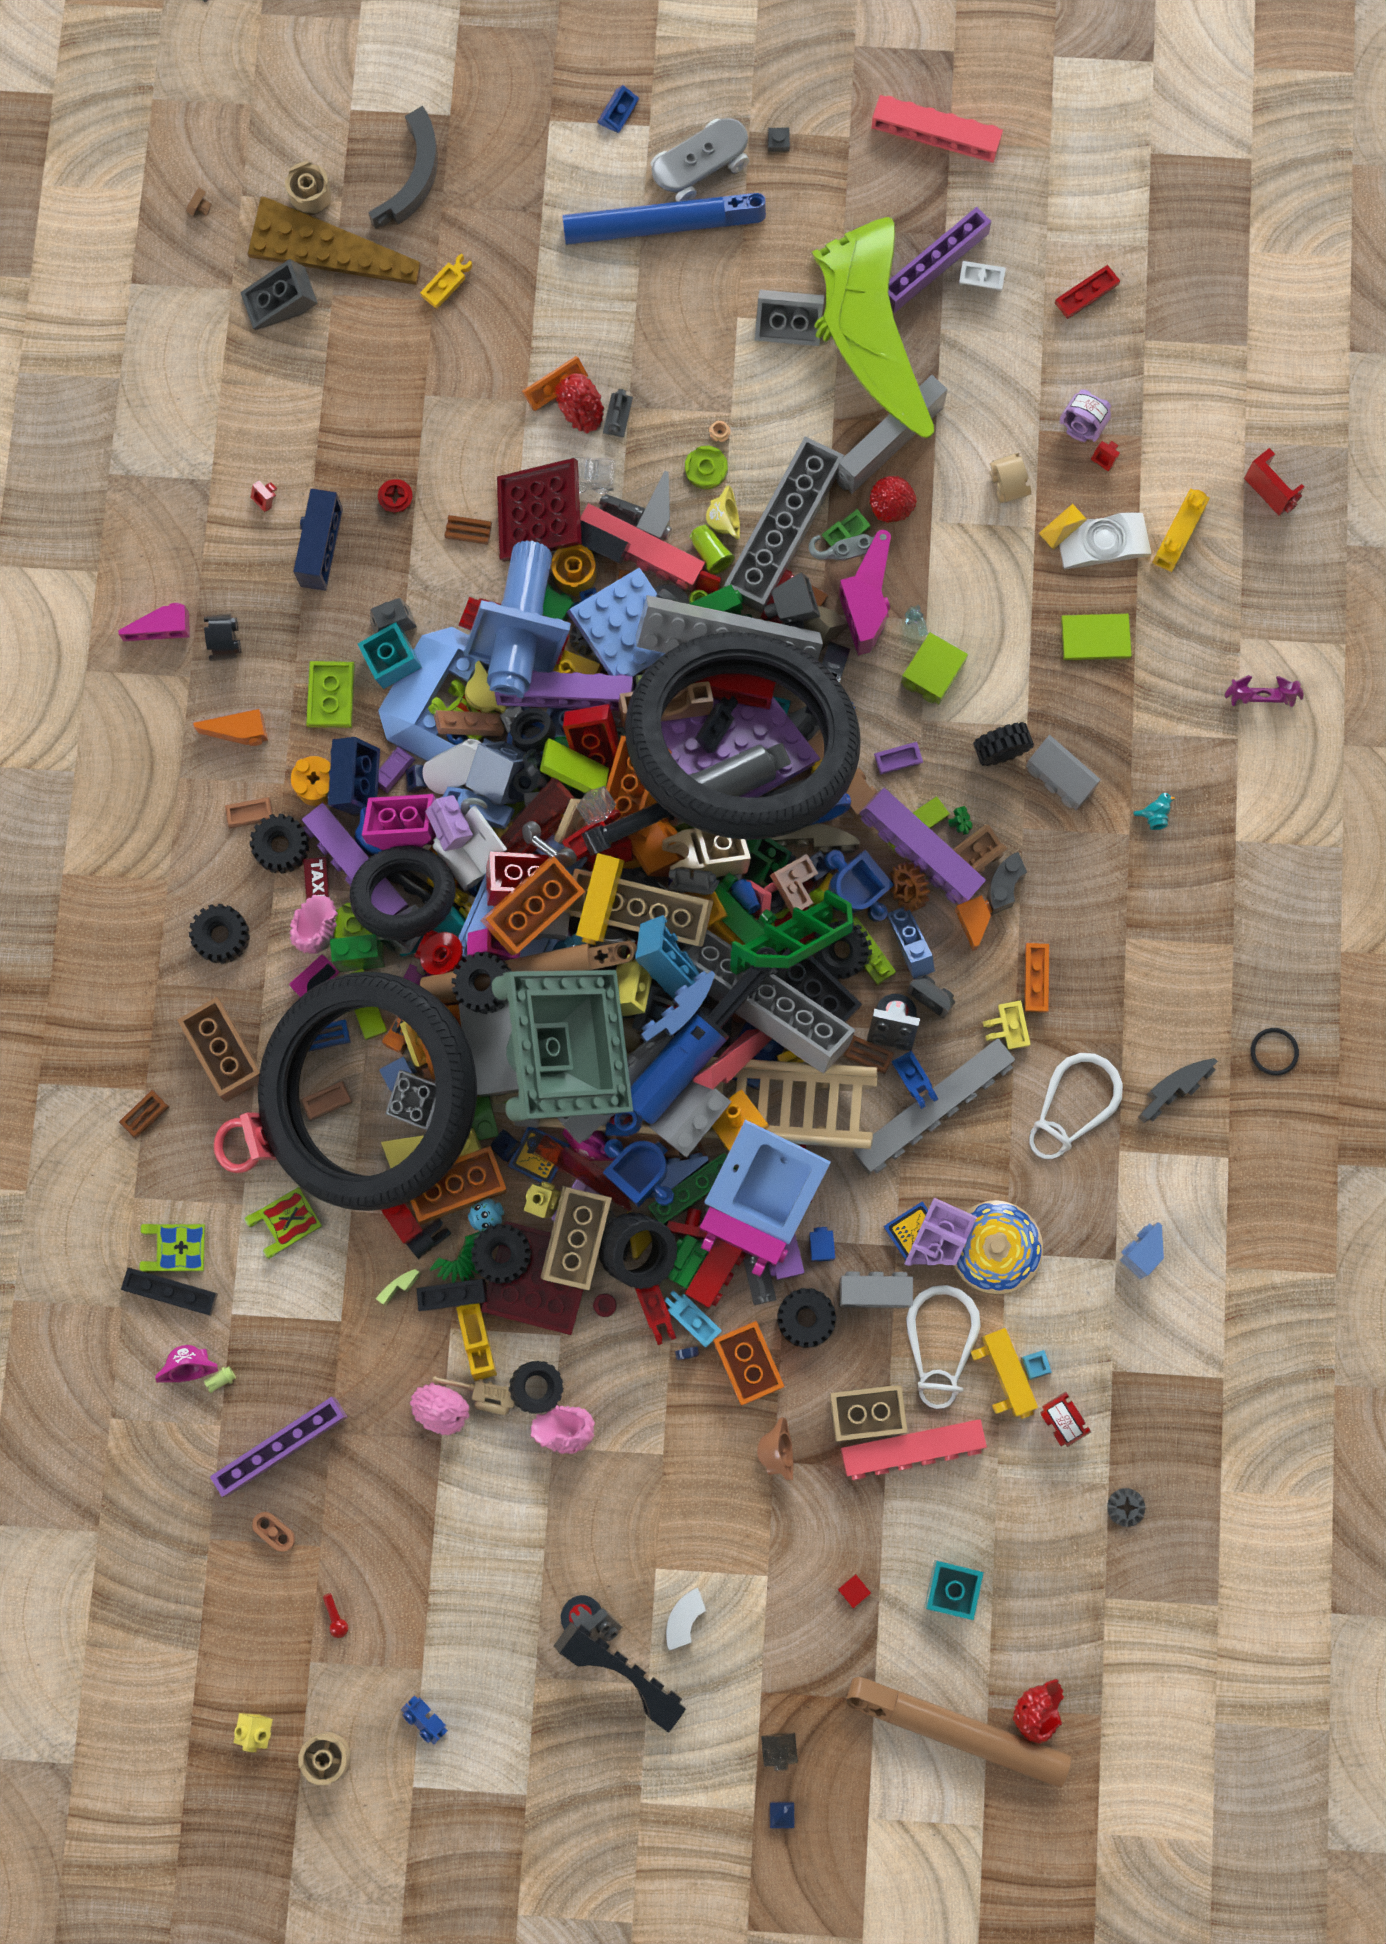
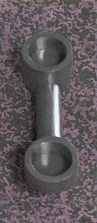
(531, 833)

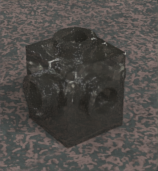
(779, 1750)

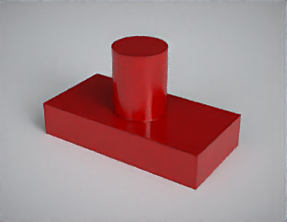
(690, 1227)

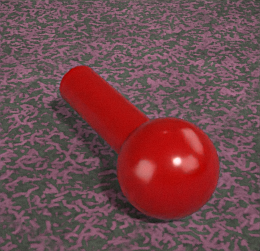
(338, 1627)

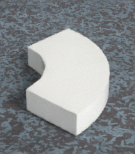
(682, 1617)

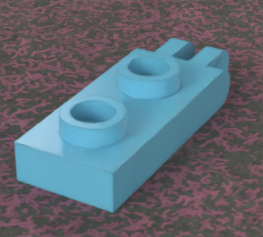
(693, 1319)

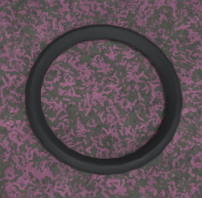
(1289, 1036)

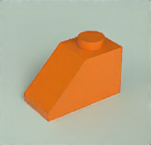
(974, 919)

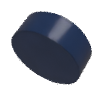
(687, 1353)

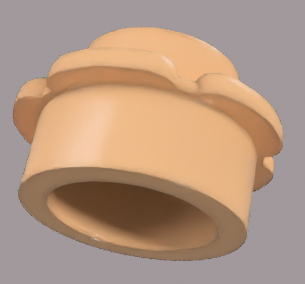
(722, 426)

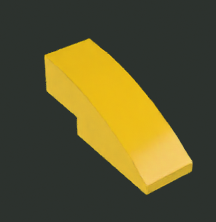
(476, 1342)

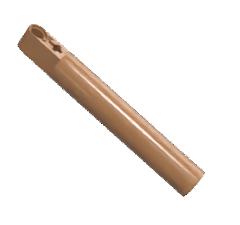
(572, 958)
(959, 1731)

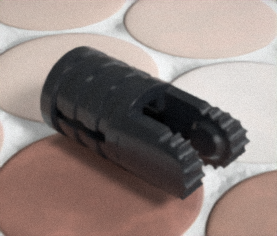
(423, 1242)

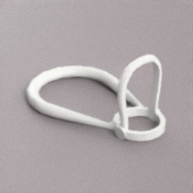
(1103, 1116)
(972, 1338)

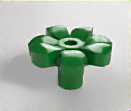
(961, 821)

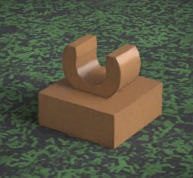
(198, 203)

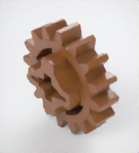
(909, 886)

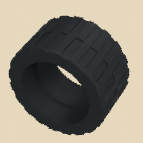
(658, 1263)

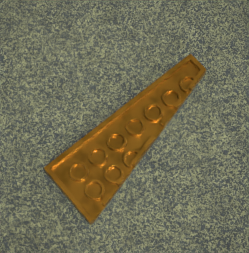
(289, 234)

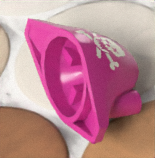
(592, 1148)
(186, 1364)

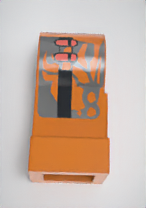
(395, 1039)

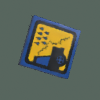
(528, 1163)
(906, 1227)

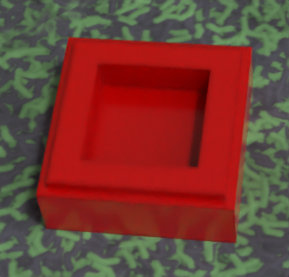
(854, 1591)

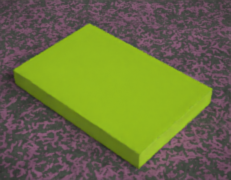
(1096, 636)
(330, 694)
(572, 767)

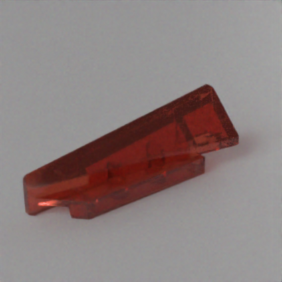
(543, 810)
(581, 1170)

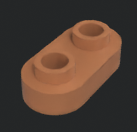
(273, 1532)

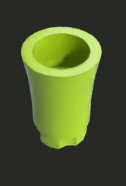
(711, 550)

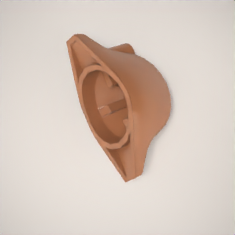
(776, 1450)

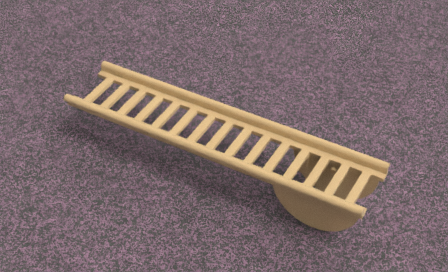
(802, 1075)

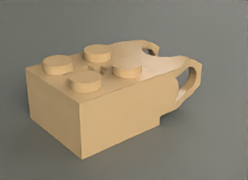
(708, 852)

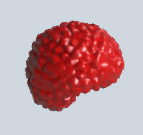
(892, 499)

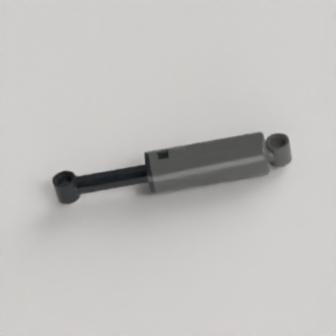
(731, 776)

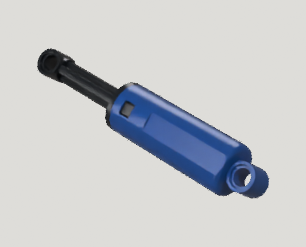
(688, 1052)

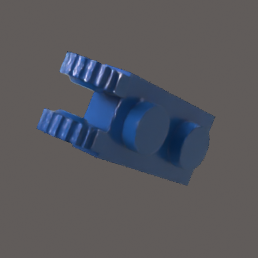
(914, 1077)

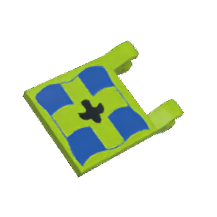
(178, 1247)

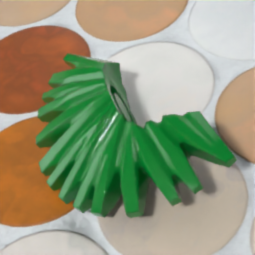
(461, 1264)

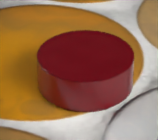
(605, 1305)

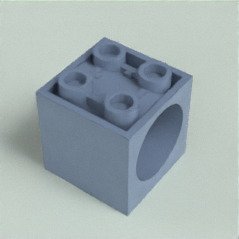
(494, 772)

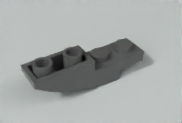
(1181, 1081)

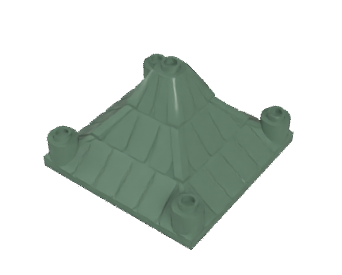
(565, 1043)

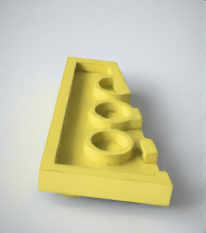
(400, 1149)

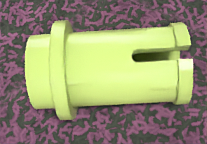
(220, 1379)

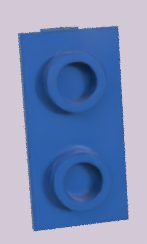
(429, 1727)

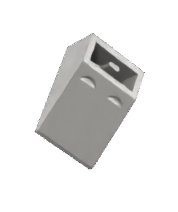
(413, 1099)

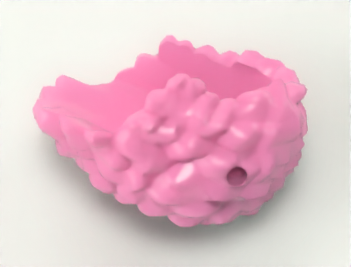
(313, 924)
(438, 1408)
(563, 1429)

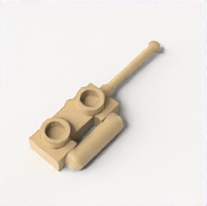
(482, 1391)

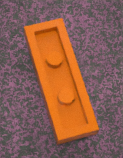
(544, 389)
(1036, 977)

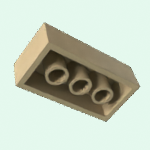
(576, 1238)

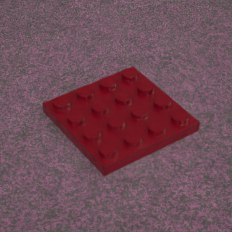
(539, 507)
(531, 1297)

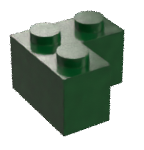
(765, 859)

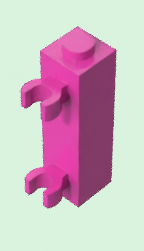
(744, 1237)

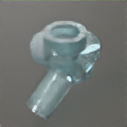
(914, 615)

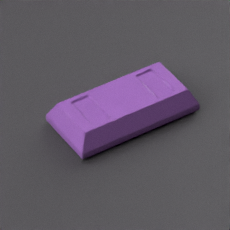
(898, 758)
(394, 768)

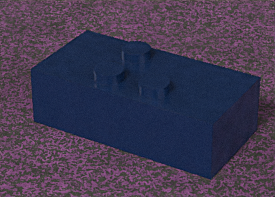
(318, 539)

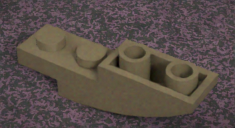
(823, 838)

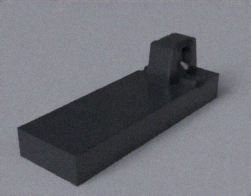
(451, 1295)

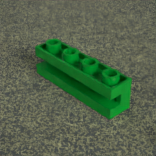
(689, 1192)

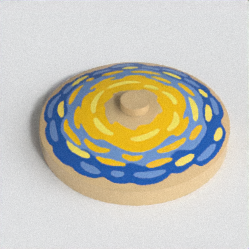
(1001, 1249)

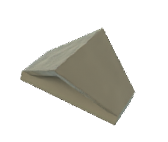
(828, 625)

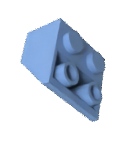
(1146, 1252)

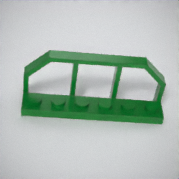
(790, 932)

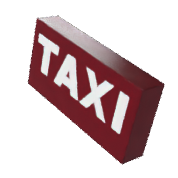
(316, 877)

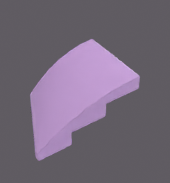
(941, 1235)

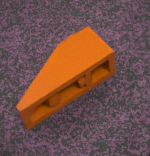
(242, 728)

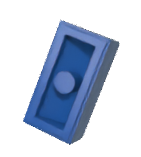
(618, 109)

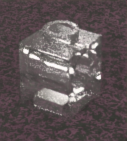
(596, 805)

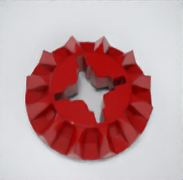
(388, 488)

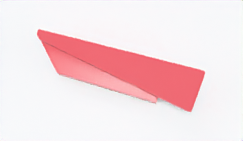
(733, 1059)

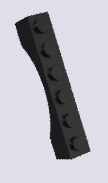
(584, 1650)

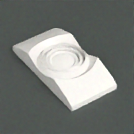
(1106, 541)

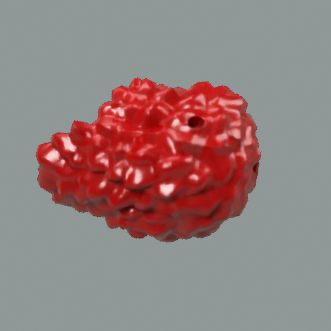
(580, 402)
(1038, 1713)

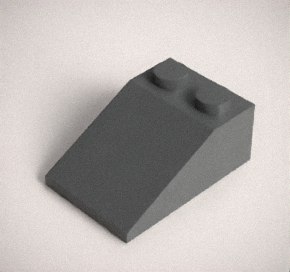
(279, 295)

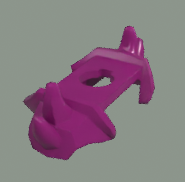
(1284, 693)

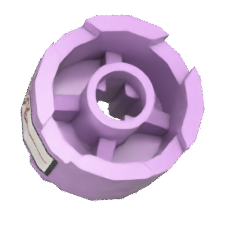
(1086, 416)

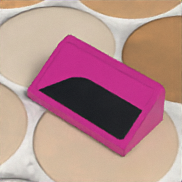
(313, 975)

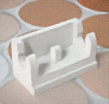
(982, 275)

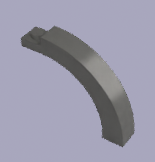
(422, 177)

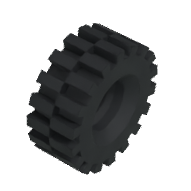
(1003, 744)
(271, 829)
(207, 922)
(854, 962)
(464, 982)
(483, 1253)
(788, 1320)

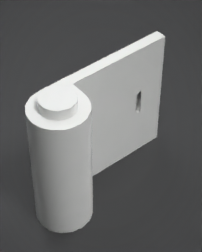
(470, 861)

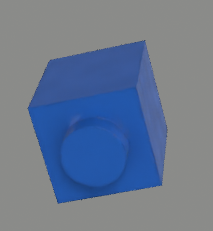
(821, 1245)

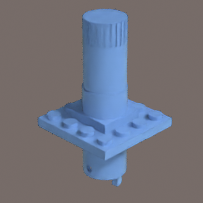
(516, 633)

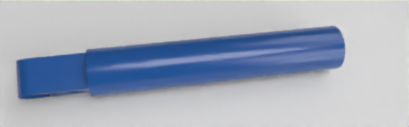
(664, 218)

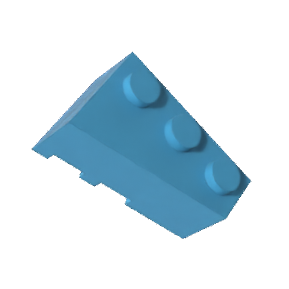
(663, 957)

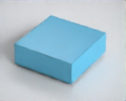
(1036, 1364)

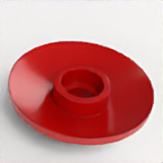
(436, 948)

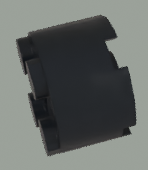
(221, 637)

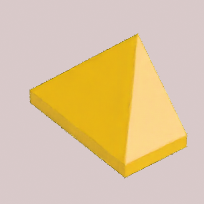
(1062, 526)
(639, 1243)

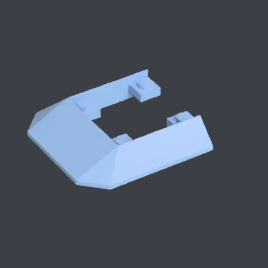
(405, 708)

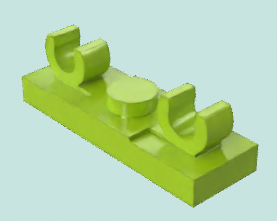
(878, 966)

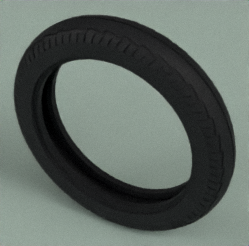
(729, 814)
(453, 1103)

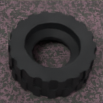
(553, 1381)

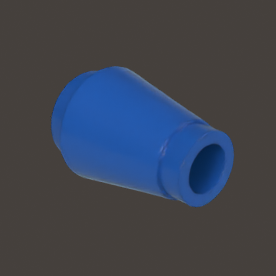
(745, 895)

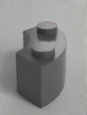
(1003, 883)

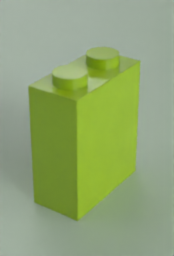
(933, 668)

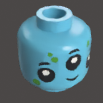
(485, 1214)

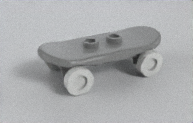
(700, 156)

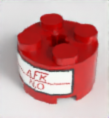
(1065, 1419)

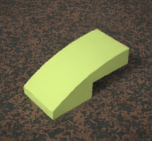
(404, 1281)

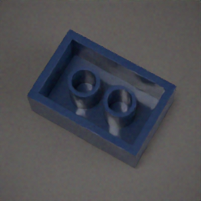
(353, 774)

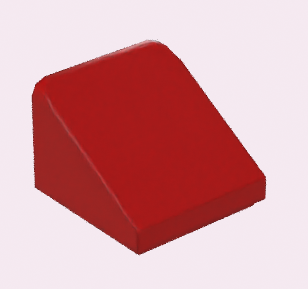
(708, 582)

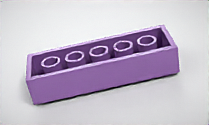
(921, 846)

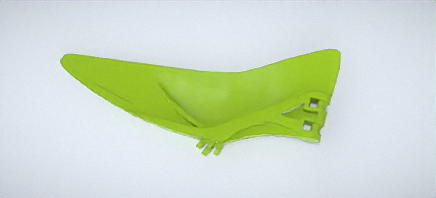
(863, 321)

